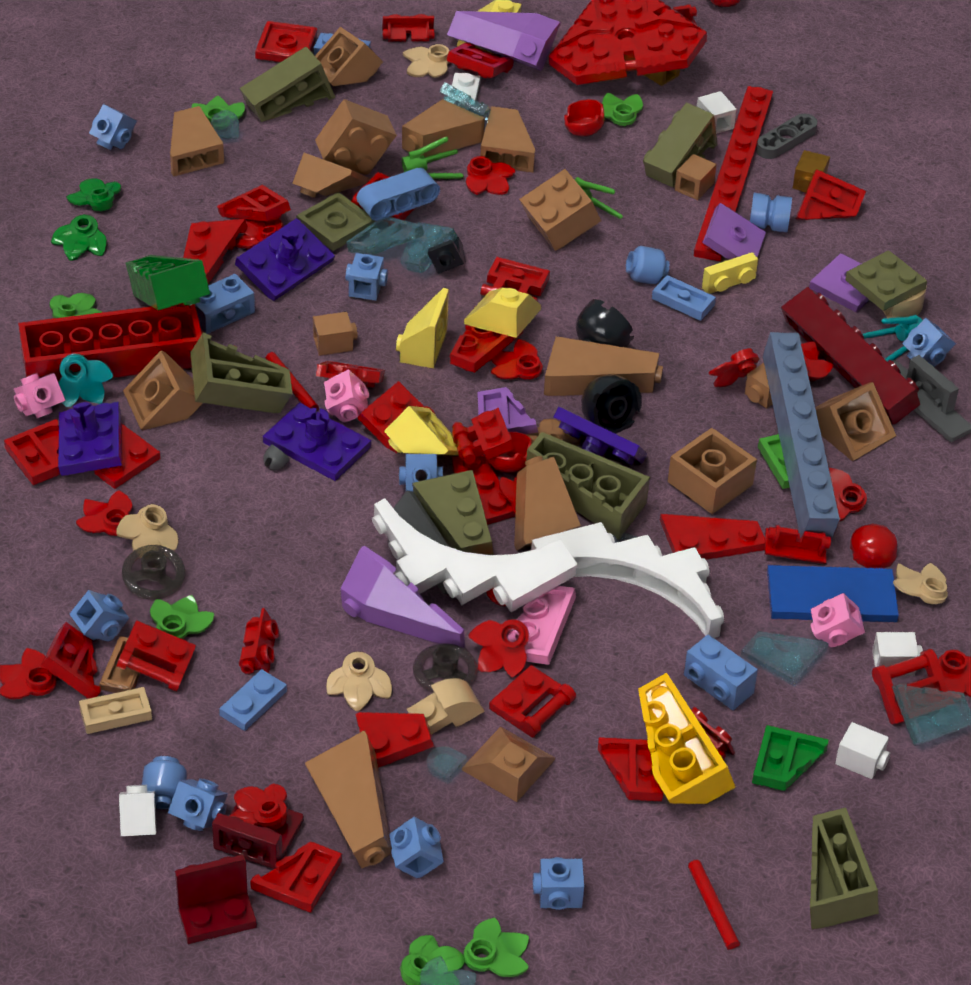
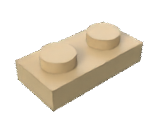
(115, 710)

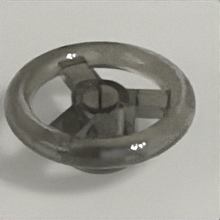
(153, 557)
(444, 664)

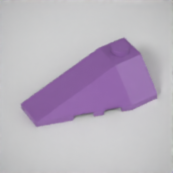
(384, 600)

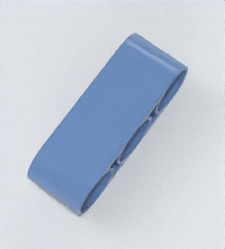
(398, 194)

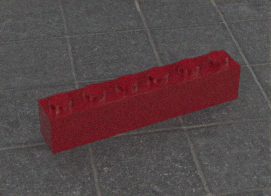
(850, 353)

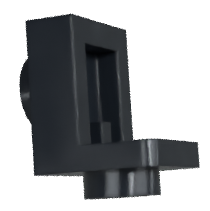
(447, 255)

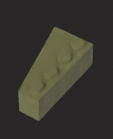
(596, 485)

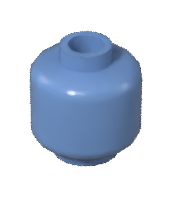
(647, 265)
(163, 777)

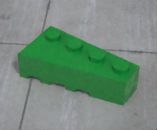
(167, 280)

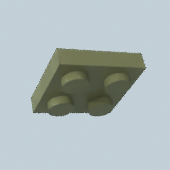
(335, 220)
(886, 280)

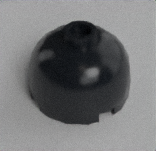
(603, 325)
(613, 398)

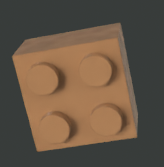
(355, 137)
(560, 210)
(712, 470)

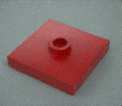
(283, 40)

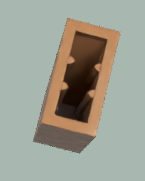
(441, 121)
(508, 140)
(194, 142)
(541, 502)

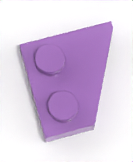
(511, 410)

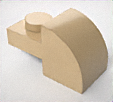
(450, 702)

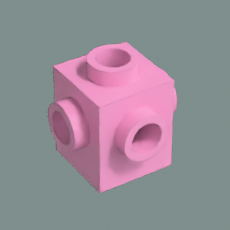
(38, 395)
(345, 396)
(837, 621)

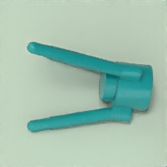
(902, 331)

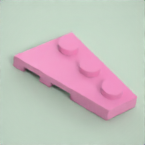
(545, 621)

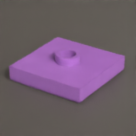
(732, 234)
(832, 284)

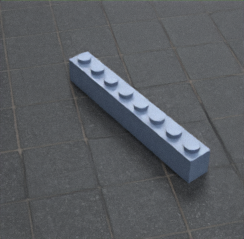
(800, 435)

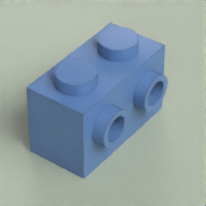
(227, 302)
(720, 672)

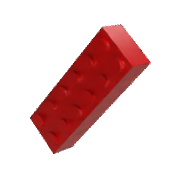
(118, 338)

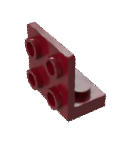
(255, 842)
(214, 899)

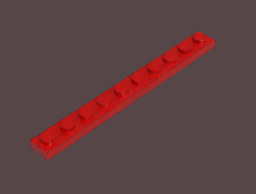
(736, 161)

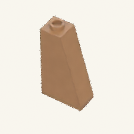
(579, 362)
(354, 795)

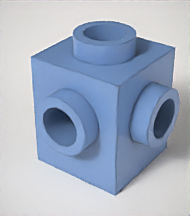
(112, 128)
(366, 270)
(928, 342)
(417, 462)
(99, 616)
(198, 803)
(416, 847)
(559, 883)

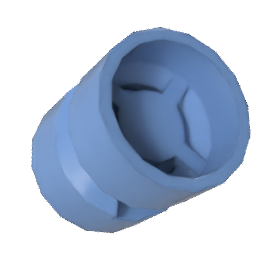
(771, 212)

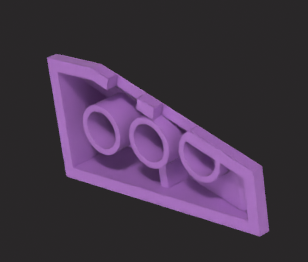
(510, 34)

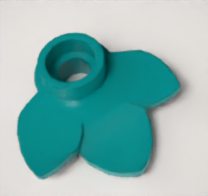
(84, 383)

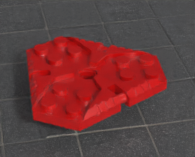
(626, 37)

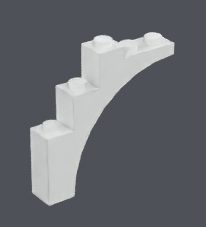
(675, 576)
(515, 577)

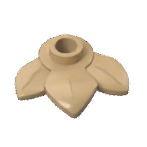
(427, 61)
(144, 532)
(927, 585)
(359, 684)

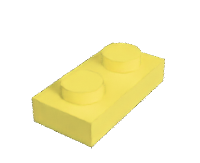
(730, 273)

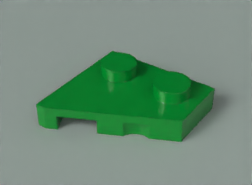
(786, 757)

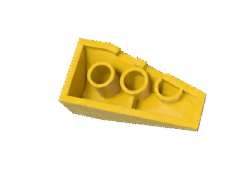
(680, 750)

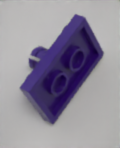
(284, 259)
(89, 438)
(598, 438)
(317, 441)

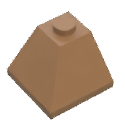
(347, 59)
(325, 177)
(161, 393)
(855, 421)
(508, 764)

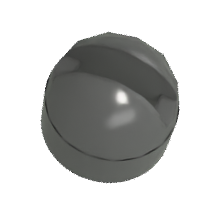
(275, 458)

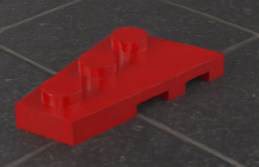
(211, 241)
(478, 347)
(494, 504)
(712, 536)

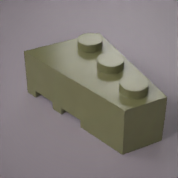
(287, 85)
(688, 134)
(236, 380)
(456, 511)
(839, 874)

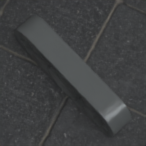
(791, 128)

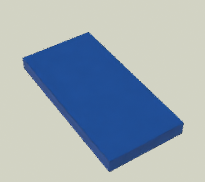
(801, 588)

